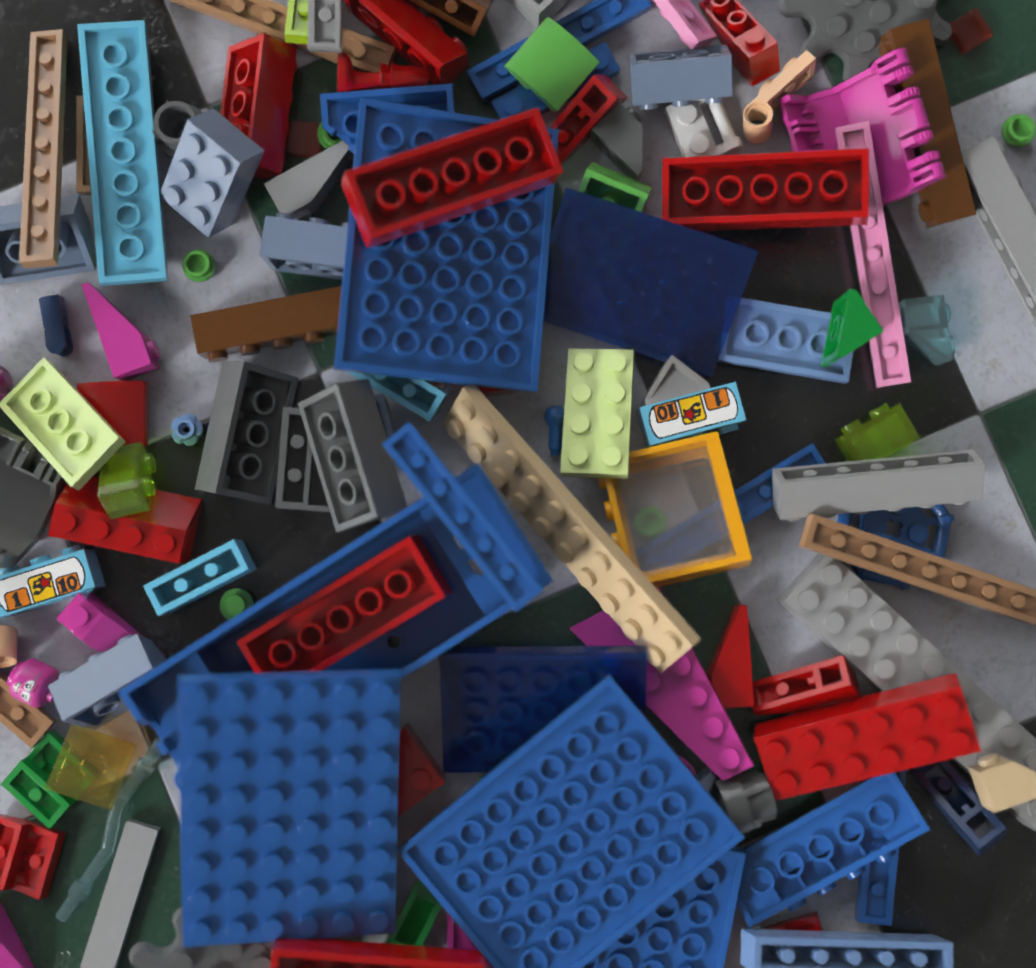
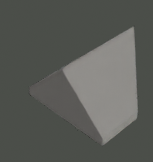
(674, 381)

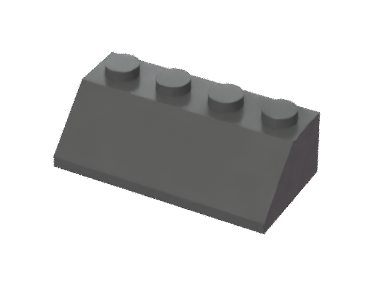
(245, 432)
(350, 456)

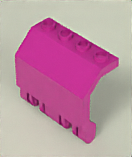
(894, 120)

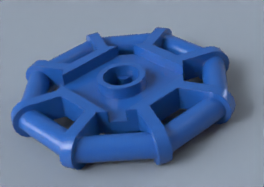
(912, 533)

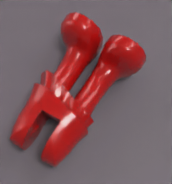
(389, 76)

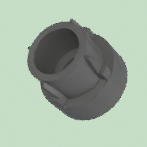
(169, 122)
(746, 799)

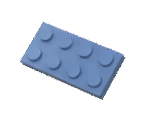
(782, 341)

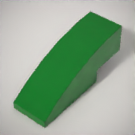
(415, 917)

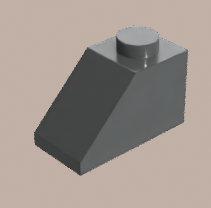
(621, 140)

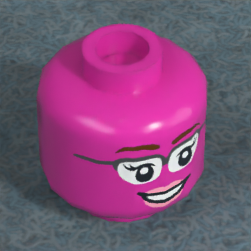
(30, 682)

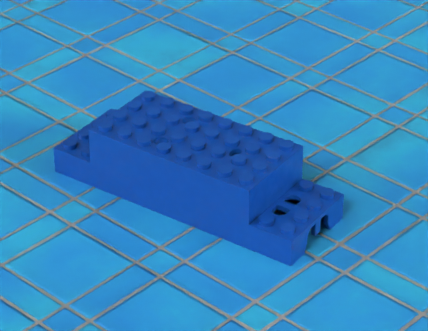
(422, 637)

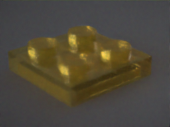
(91, 767)

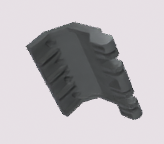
(25, 497)

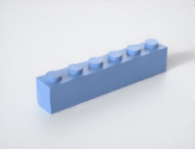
(842, 949)

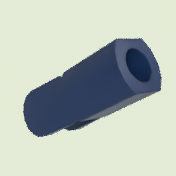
(56, 325)

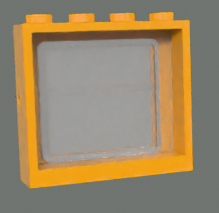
(678, 511)

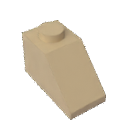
(1002, 782)

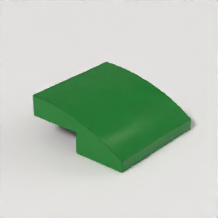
(30, 777)

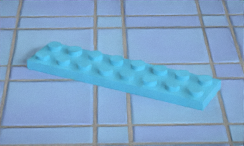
(122, 153)

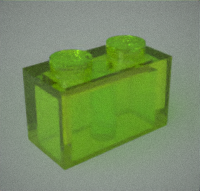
(879, 436)
(127, 481)

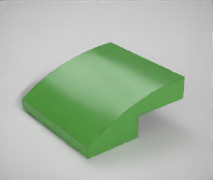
(551, 64)

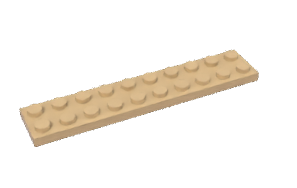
(569, 529)

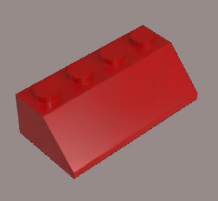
(414, 36)
(260, 96)
(160, 533)

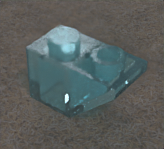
(926, 327)

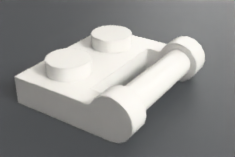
(694, 134)

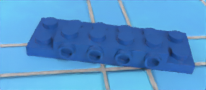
(826, 846)

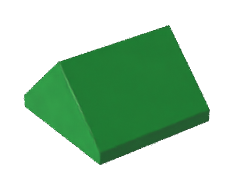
(848, 327)

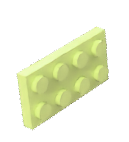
(597, 413)
(61, 423)

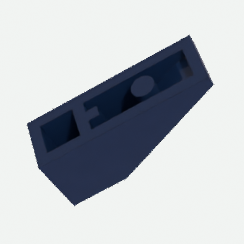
(960, 805)

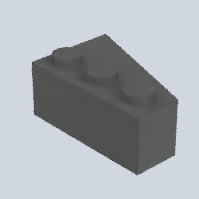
(298, 476)

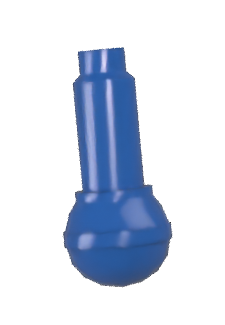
(554, 418)

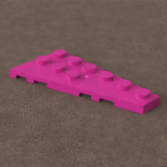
(681, 699)

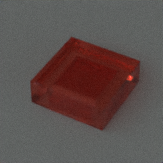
(970, 31)
(303, 139)

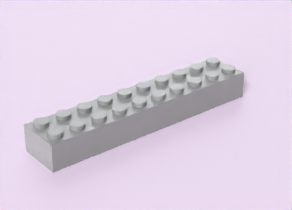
(894, 654)

